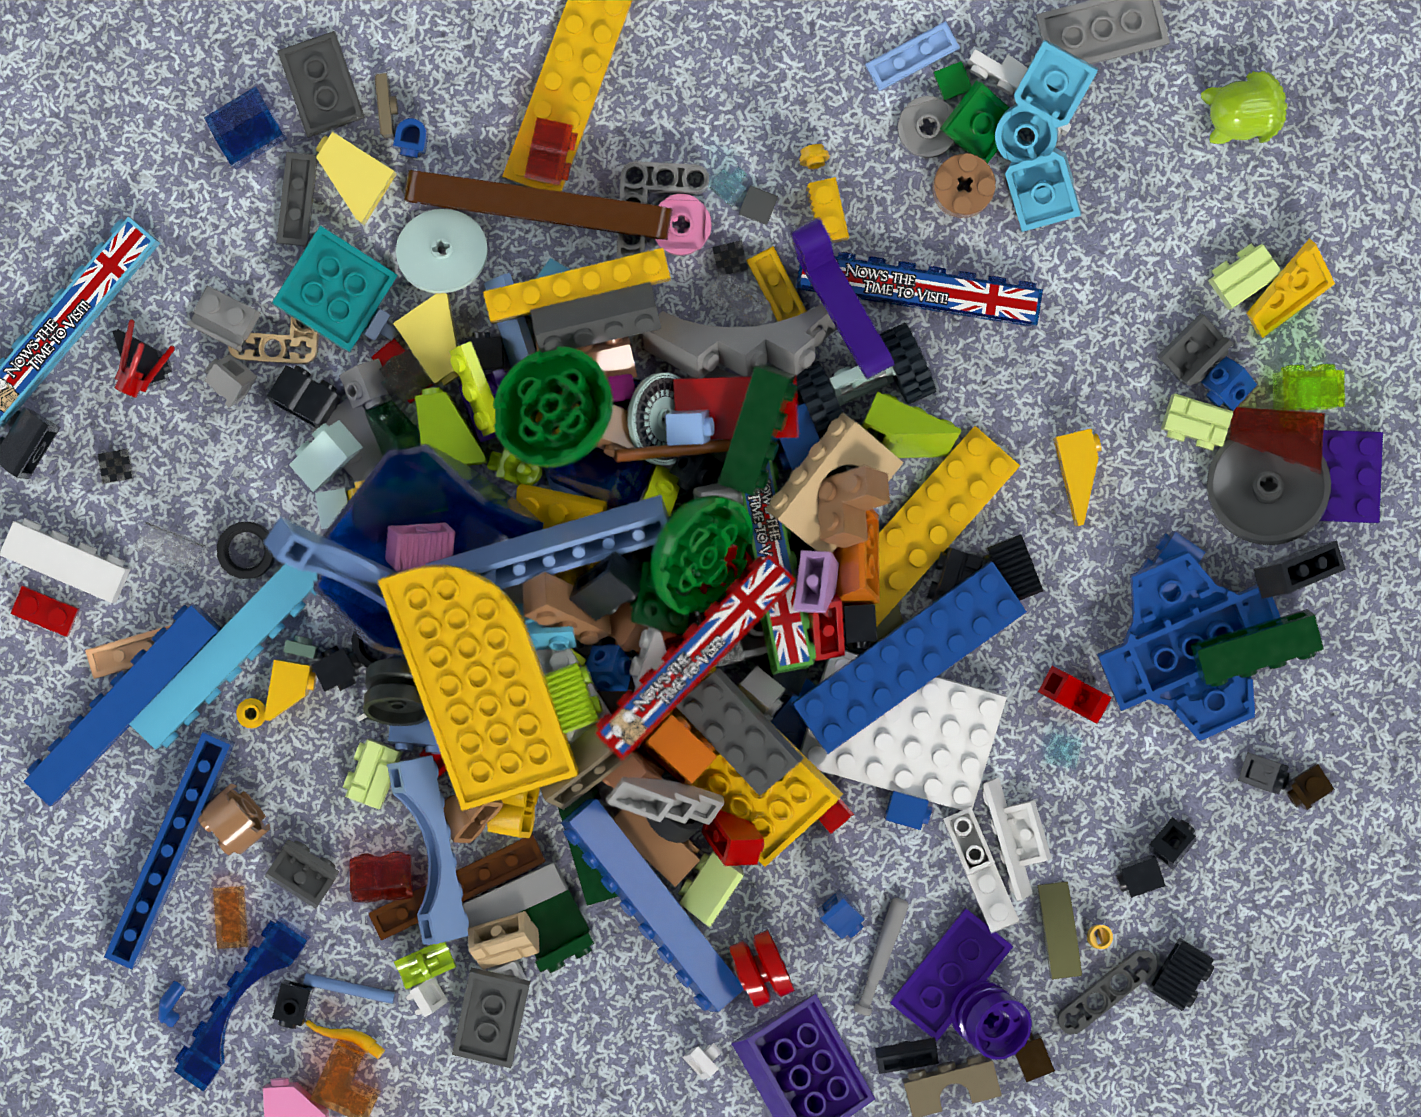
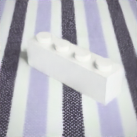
(65, 562)

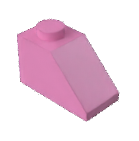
(290, 1100)

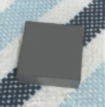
(758, 205)

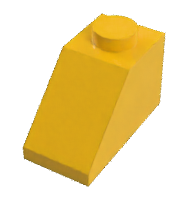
(288, 685)

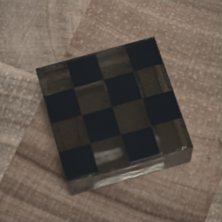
(730, 258)
(115, 466)

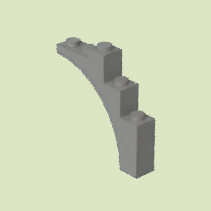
(701, 347)

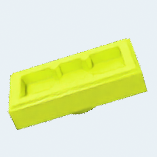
(664, 484)

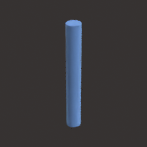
(349, 988)

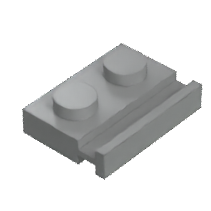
(223, 318)

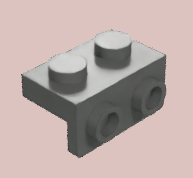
(1195, 351)
(302, 873)

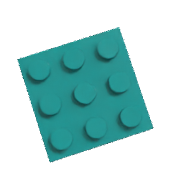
(334, 289)

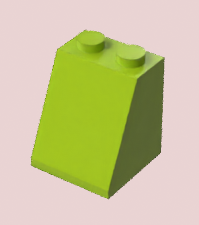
(446, 428)

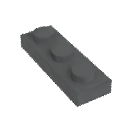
(297, 199)

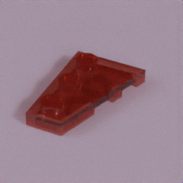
(1285, 433)

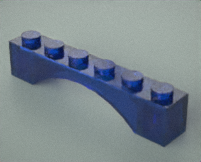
(206, 1054)

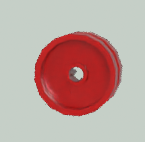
(760, 969)

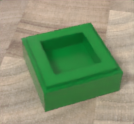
(952, 81)

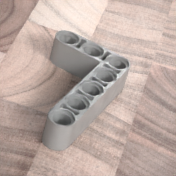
(650, 185)

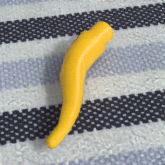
(359, 1038)

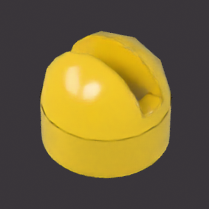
(1104, 934)

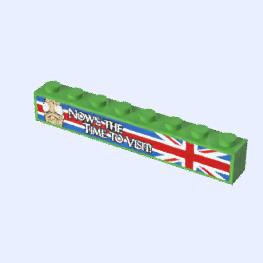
(782, 626)

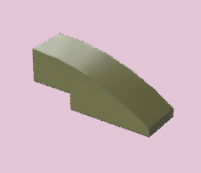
(1059, 930)

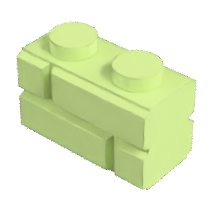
(1245, 276)
(1196, 421)
(371, 777)

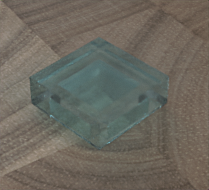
(1063, 750)

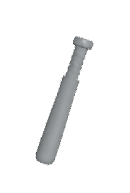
(887, 939)

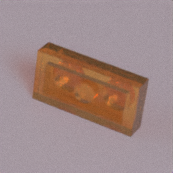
(230, 917)

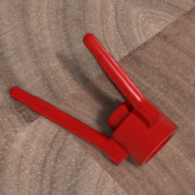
(128, 378)

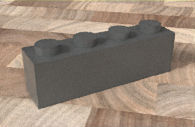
(596, 318)

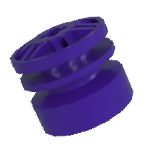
(991, 1020)

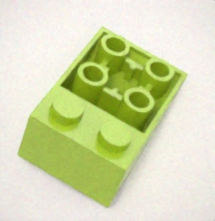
(908, 429)

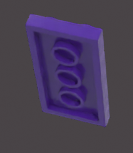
(958, 959)

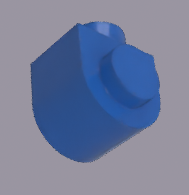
(411, 138)

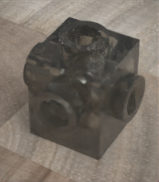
(404, 376)

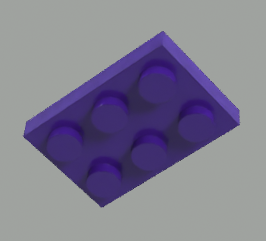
(1355, 475)

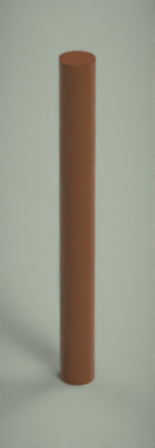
(671, 450)

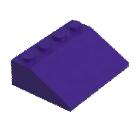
(803, 1064)

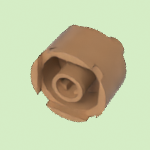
(964, 168)
(234, 820)

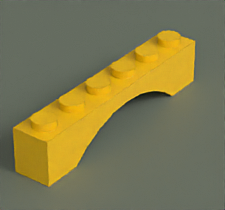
(519, 298)

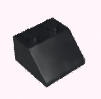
(26, 442)

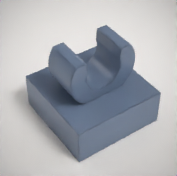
(378, 325)

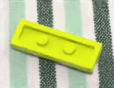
(475, 386)

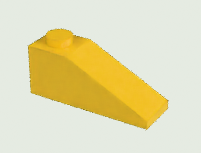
(1078, 466)

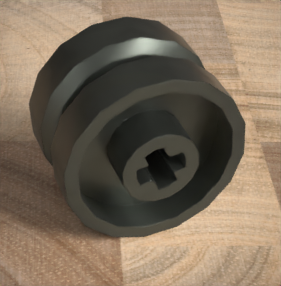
(392, 694)

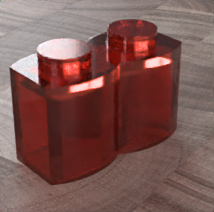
(550, 151)
(381, 877)

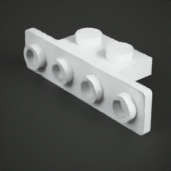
(1019, 836)

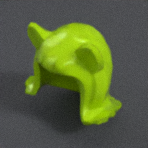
(1246, 108)

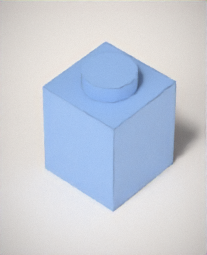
(689, 427)

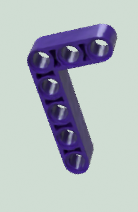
(819, 264)

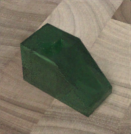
(392, 428)

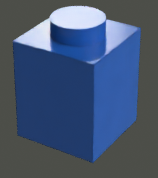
(908, 810)

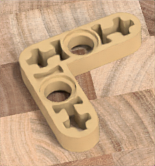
(297, 336)

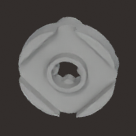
(912, 118)

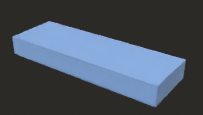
(912, 56)

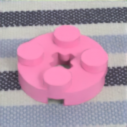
(693, 213)

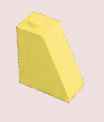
(355, 175)
(431, 336)

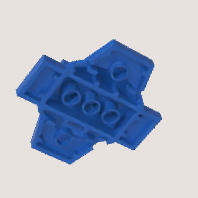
(1171, 610)

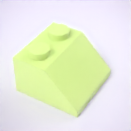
(709, 888)

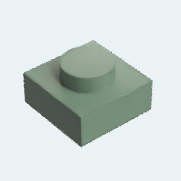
(301, 646)

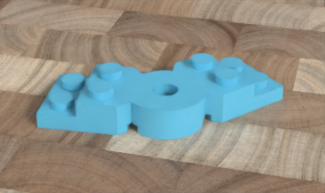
(1038, 170)

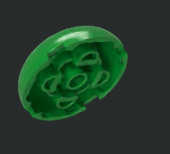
(533, 388)
(688, 552)

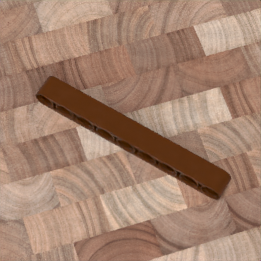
(538, 204)

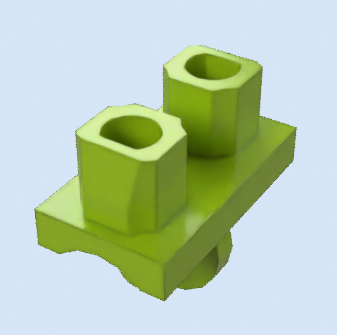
(512, 469)
(425, 964)

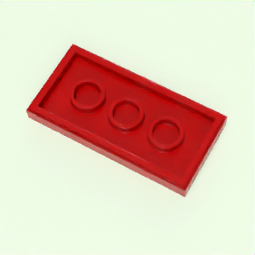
(724, 401)

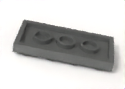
(739, 731)

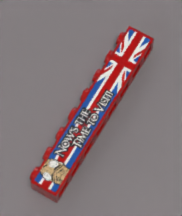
(695, 657)

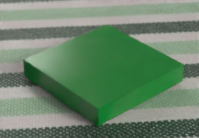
(975, 121)

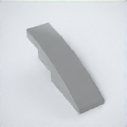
(665, 799)
(515, 895)

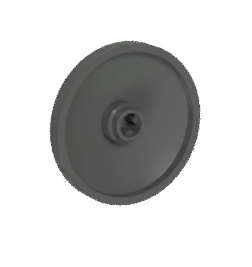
(1264, 496)

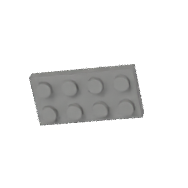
(1105, 28)

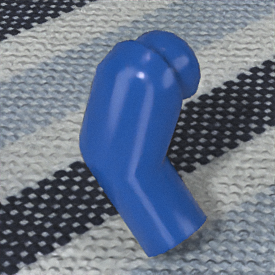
(167, 1002)

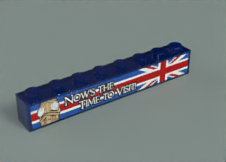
(938, 291)

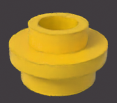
(814, 156)
(241, 713)

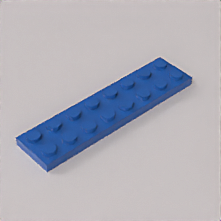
(909, 657)

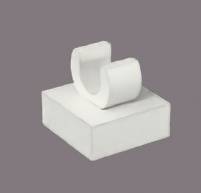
(428, 997)
(702, 1060)

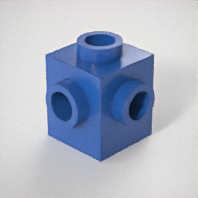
(1228, 384)
(609, 668)

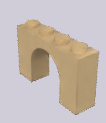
(841, 445)

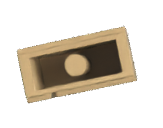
(503, 940)

